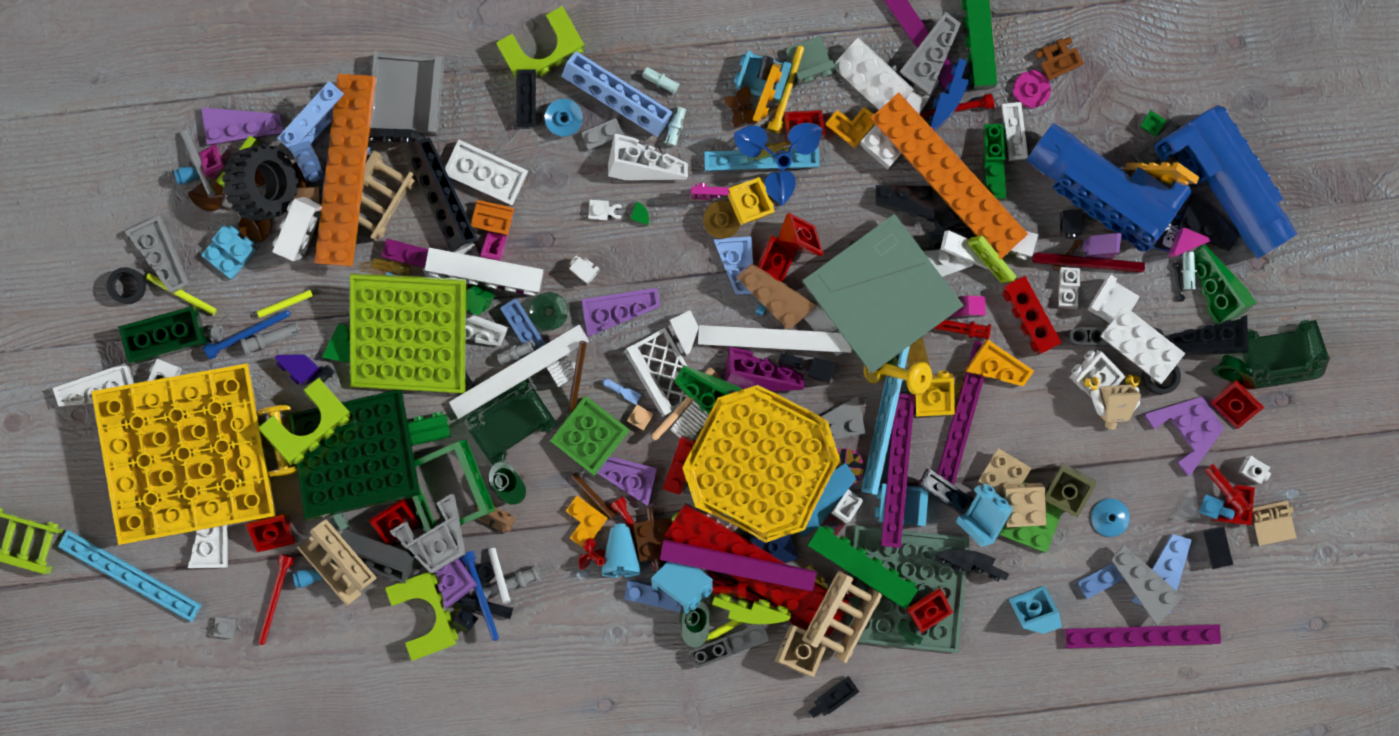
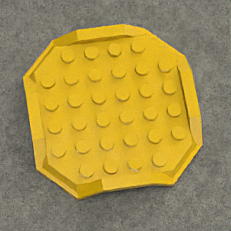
(761, 463)

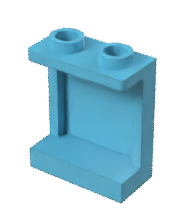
(749, 72)
(915, 505)
(985, 516)
(683, 584)

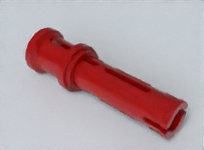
(971, 332)
(1233, 497)

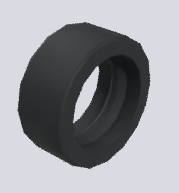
(126, 271)
(1158, 390)

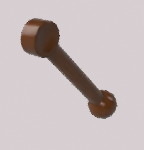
(1077, 243)

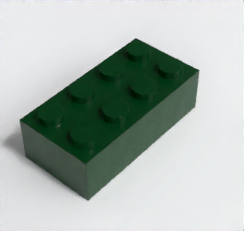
(162, 335)

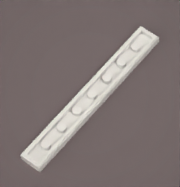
(772, 339)
(518, 372)

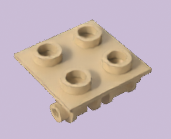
(1004, 470)
(1273, 523)

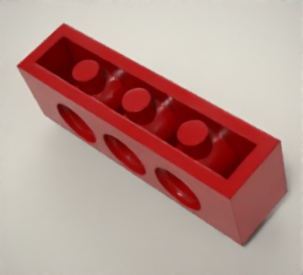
(1022, 287)

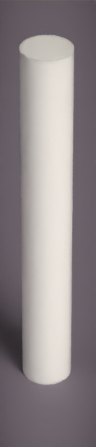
(499, 575)

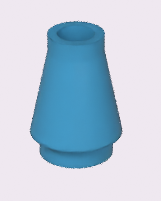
(186, 175)
(305, 577)

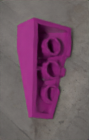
(747, 371)

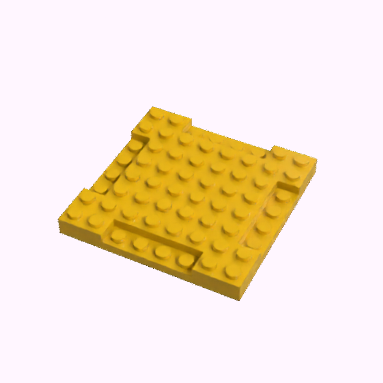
(183, 453)

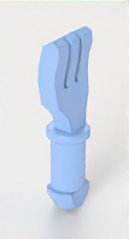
(628, 394)

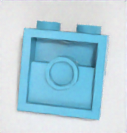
(229, 251)

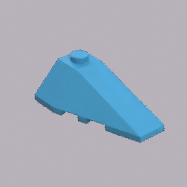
(835, 489)

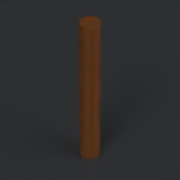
(592, 495)

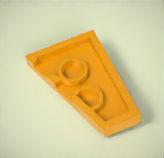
(768, 92)
(998, 364)

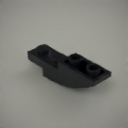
(965, 560)

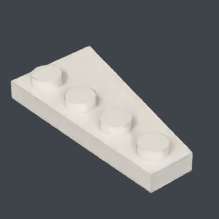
(484, 331)

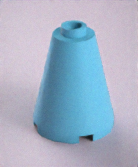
(620, 554)

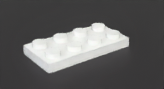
(870, 74)
(485, 172)
(1142, 344)

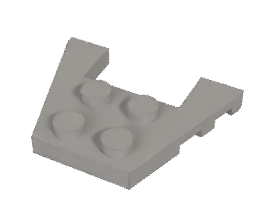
(440, 544)

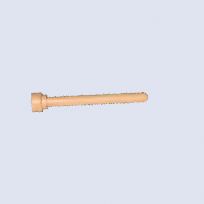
(678, 411)

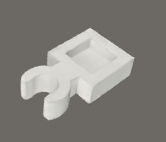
(600, 210)

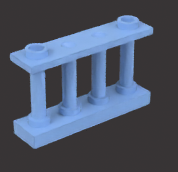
(313, 118)

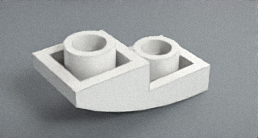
(1068, 288)

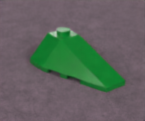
(1222, 289)
(703, 387)

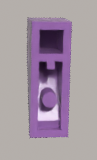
(1102, 246)

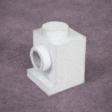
(583, 269)
(1248, 470)

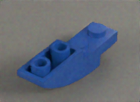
(947, 103)

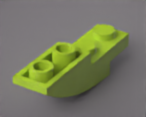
(759, 613)

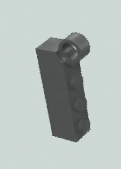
(381, 557)

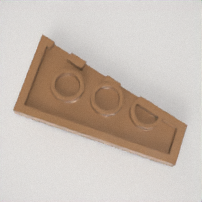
(780, 300)

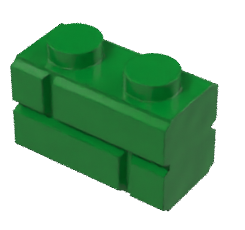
(478, 299)
(429, 429)

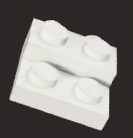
(1098, 366)

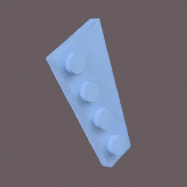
(1171, 561)

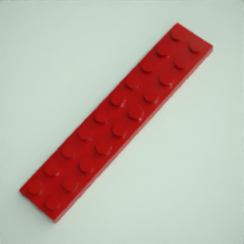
(700, 530)

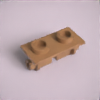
(502, 519)

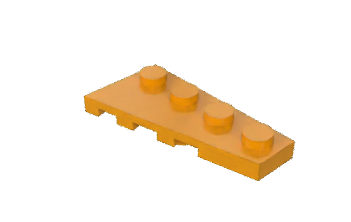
(1165, 172)

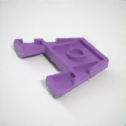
(1195, 423)

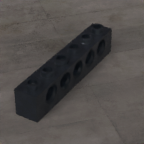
(440, 194)

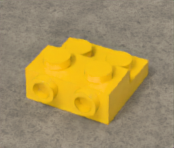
(750, 201)
(938, 397)

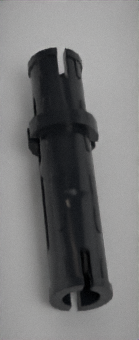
(495, 609)

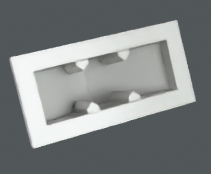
(847, 506)

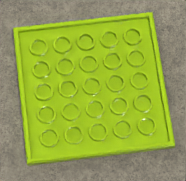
(407, 333)

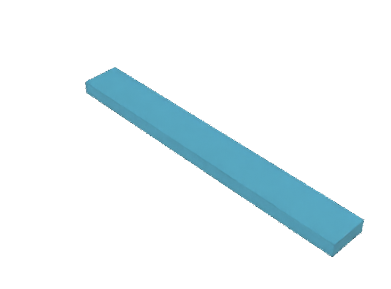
(883, 427)
(129, 575)

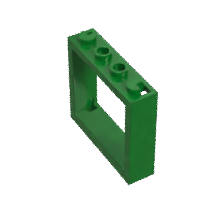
(473, 477)

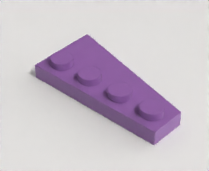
(234, 125)
(614, 309)

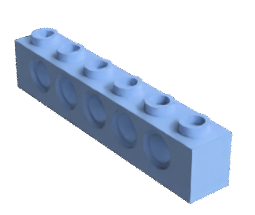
(616, 94)

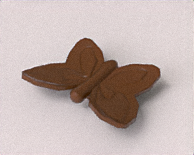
(738, 107)

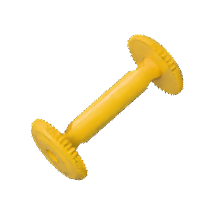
(917, 377)
(283, 466)

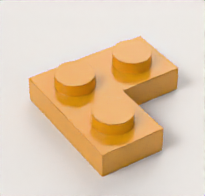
(851, 131)
(590, 520)

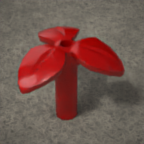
(597, 556)

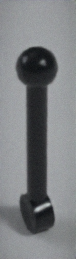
(1180, 297)

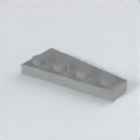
(929, 57)
(157, 248)
(1152, 591)

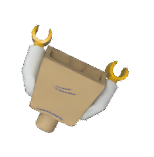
(1115, 402)

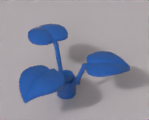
(779, 184)

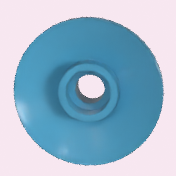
(561, 108)
(1101, 521)

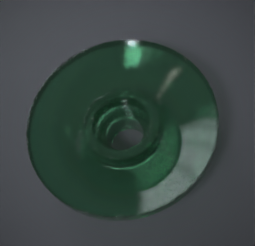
(548, 301)

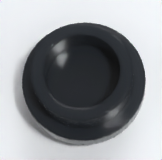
(485, 572)

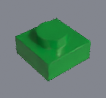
(1152, 123)

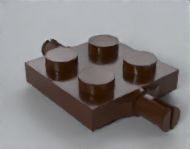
(650, 537)

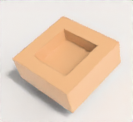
(640, 417)

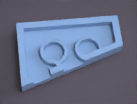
(735, 255)

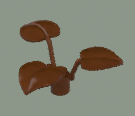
(250, 229)

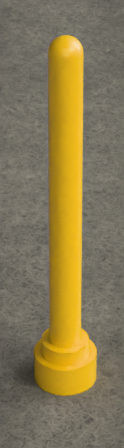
(776, 124)

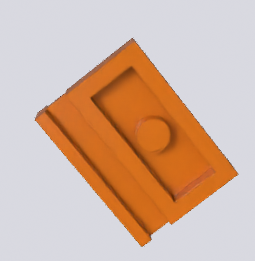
(492, 217)

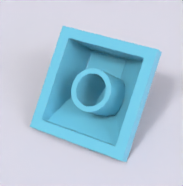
(1036, 611)

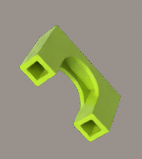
(567, 44)
(294, 447)
(442, 634)

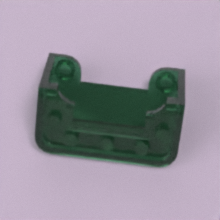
(1286, 356)
(509, 420)

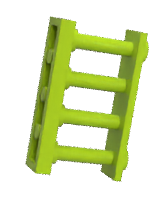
(21, 559)

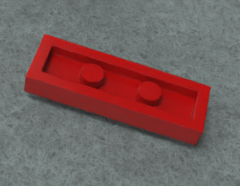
(675, 478)

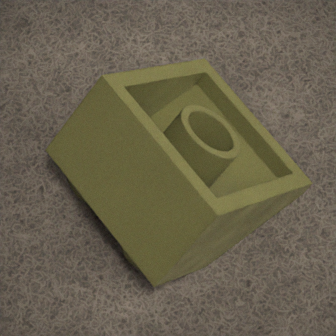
(1070, 489)

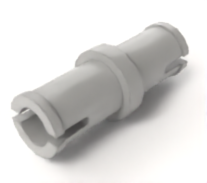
(516, 352)

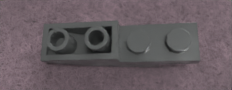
(729, 645)

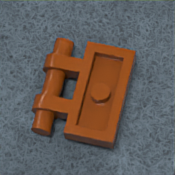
(1062, 63)

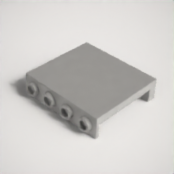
(407, 92)

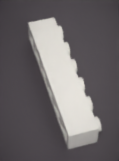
(484, 270)

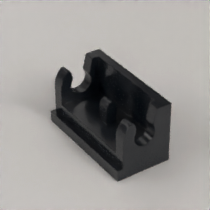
(1218, 547)

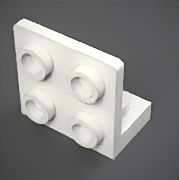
(1111, 299)

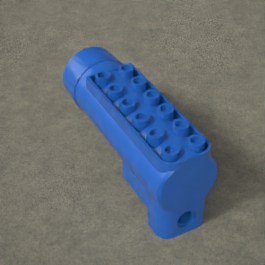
(1222, 158)
(1127, 204)

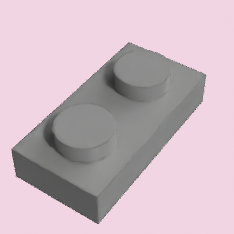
(601, 134)

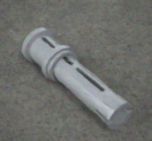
(261, 340)
(520, 580)

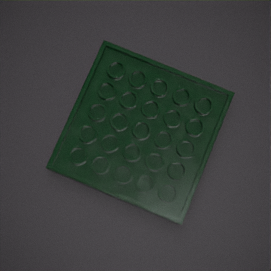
(362, 461)

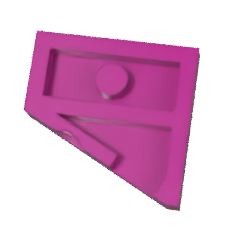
(702, 192)

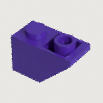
(299, 366)

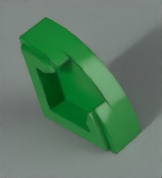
(640, 214)

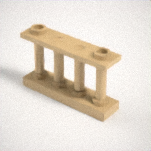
(375, 163)
(345, 558)
(827, 610)

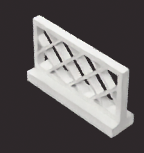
(647, 376)

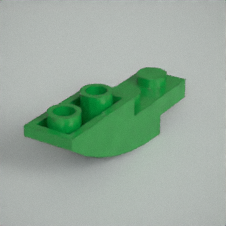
(994, 160)

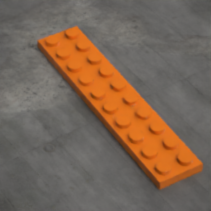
(345, 171)
(948, 175)

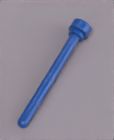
(214, 349)
(469, 561)

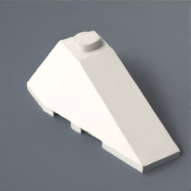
(637, 162)

